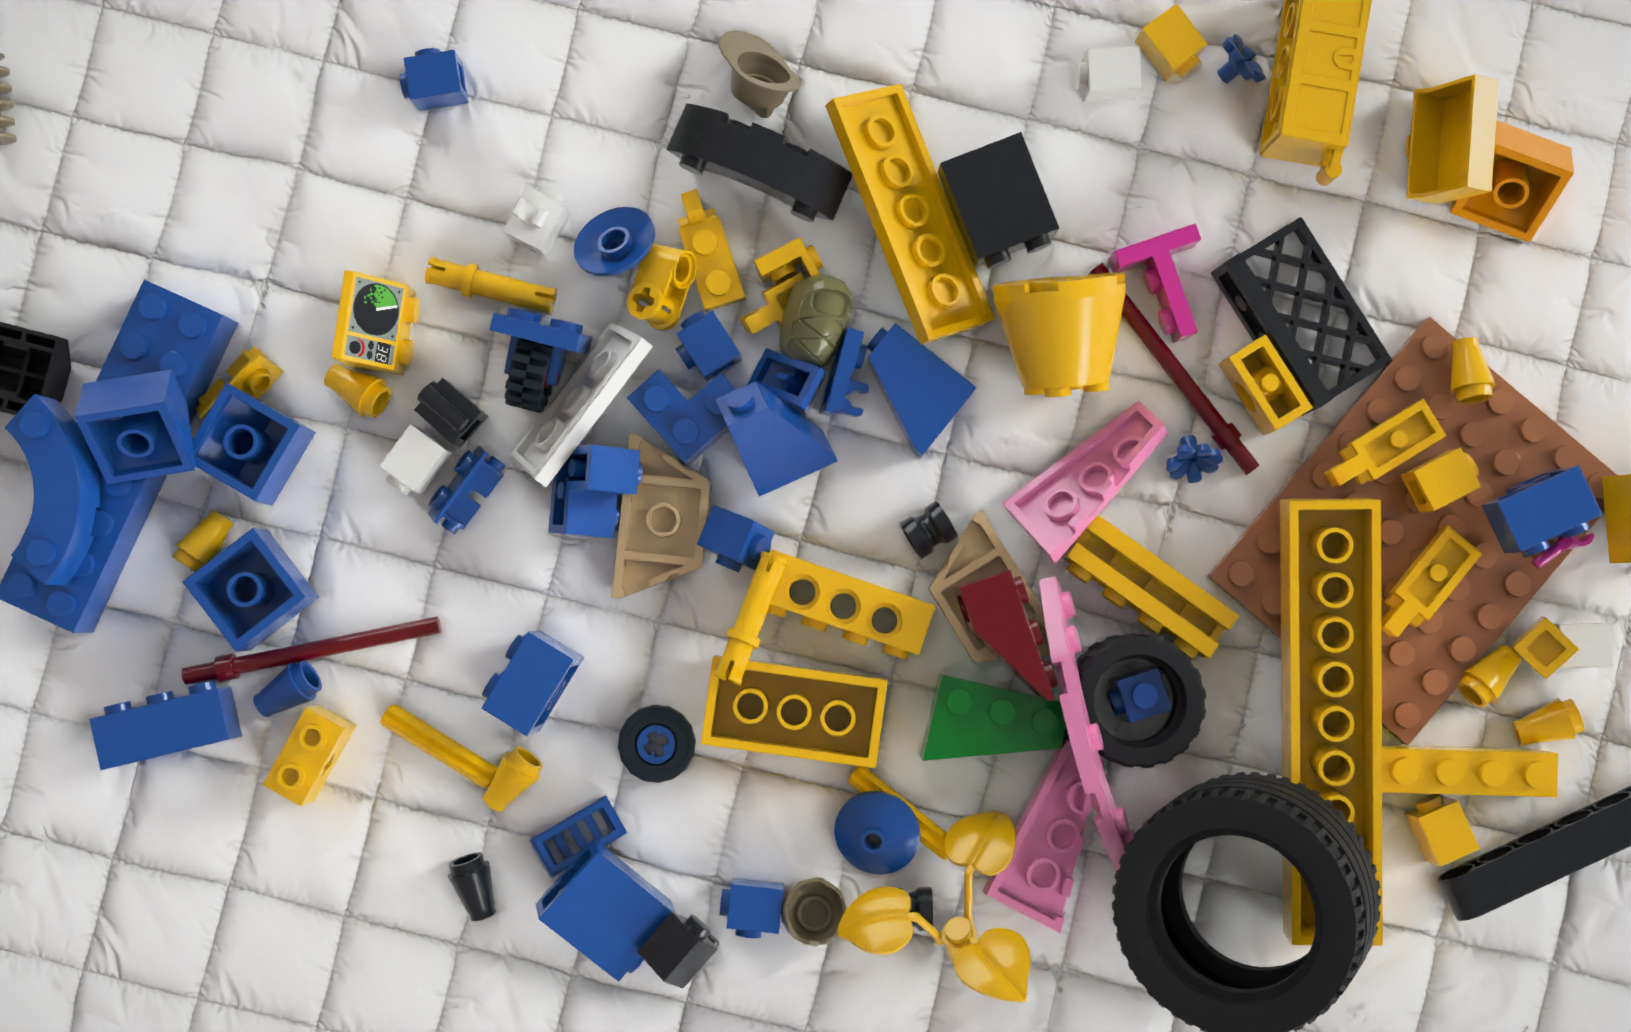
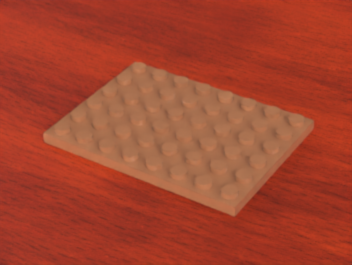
(1508, 444)

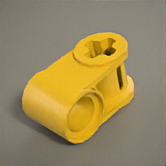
(660, 282)

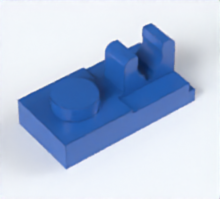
(847, 358)

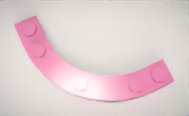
(1083, 736)

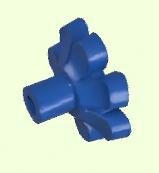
(1239, 62)
(1193, 459)

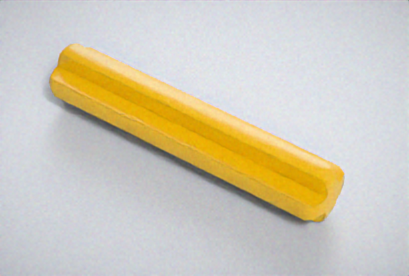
(438, 745)
(930, 833)

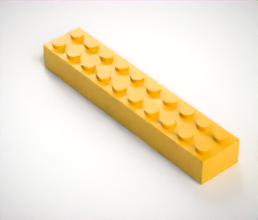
(1331, 675)

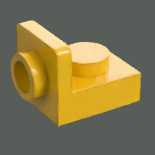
(782, 262)

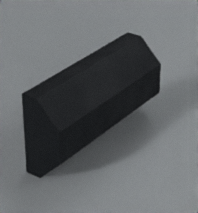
(31, 365)

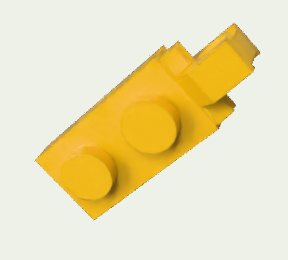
(705, 238)
(1387, 445)
(1428, 581)

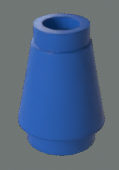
(290, 688)

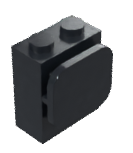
(998, 201)

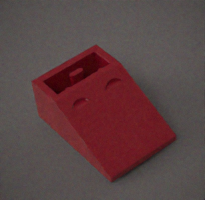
(998, 620)

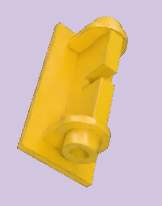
(249, 373)

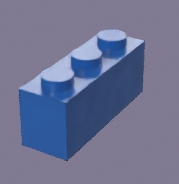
(165, 725)

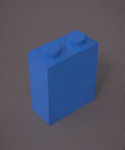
(604, 909)

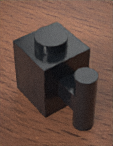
(449, 411)
(679, 948)

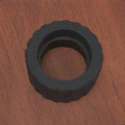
(1187, 692)

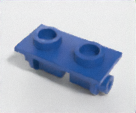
(454, 501)

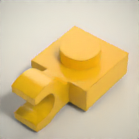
(775, 305)

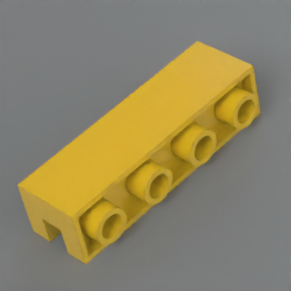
(1149, 587)

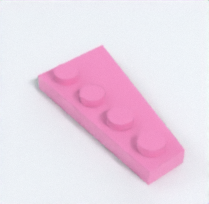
(1078, 486)
(1046, 844)

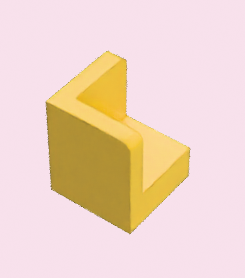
(1544, 647)

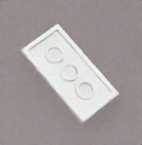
(580, 402)

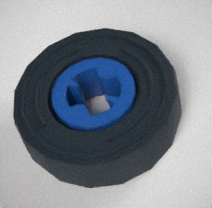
(635, 736)

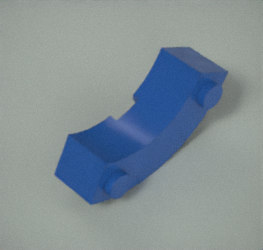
(63, 491)

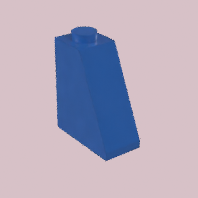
(916, 385)
(773, 438)

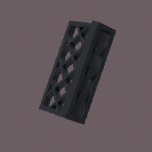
(1260, 316)

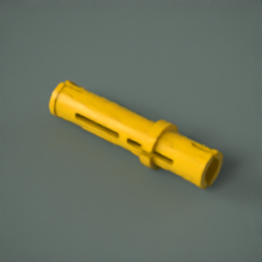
(473, 281)
(745, 633)

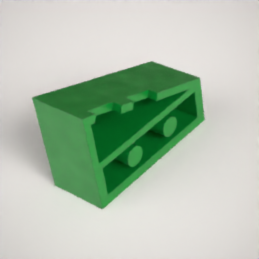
(988, 720)

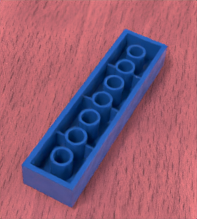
(156, 336)

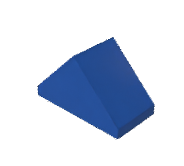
(789, 379)

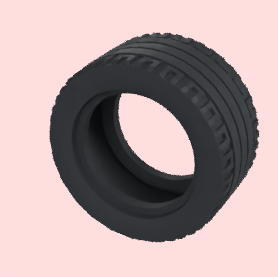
(1187, 971)

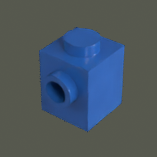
(434, 79)
(706, 345)
(734, 539)
(1138, 694)
(752, 907)

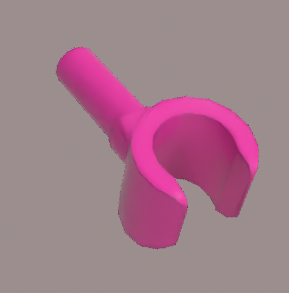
(1559, 547)

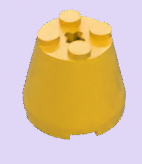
(1062, 330)

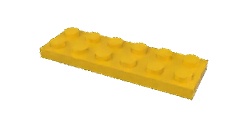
(910, 212)

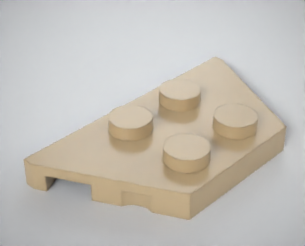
(660, 522)
(972, 558)

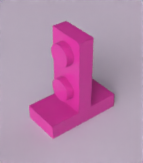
(1162, 278)

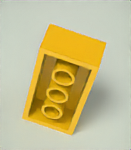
(796, 713)

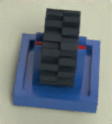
(536, 355)

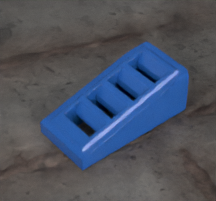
(544, 854)

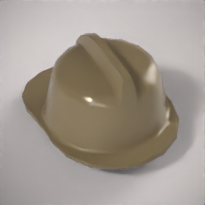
(758, 72)

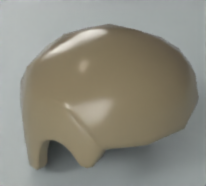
(813, 911)

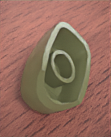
(815, 319)

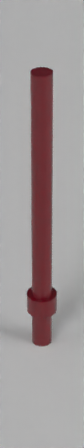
(1225, 435)
(230, 667)

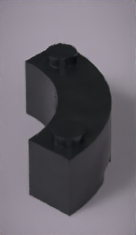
(760, 159)

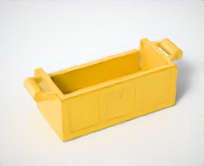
(1315, 83)

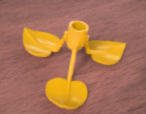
(990, 964)

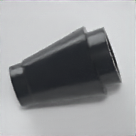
(473, 885)

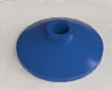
(614, 241)
(880, 815)

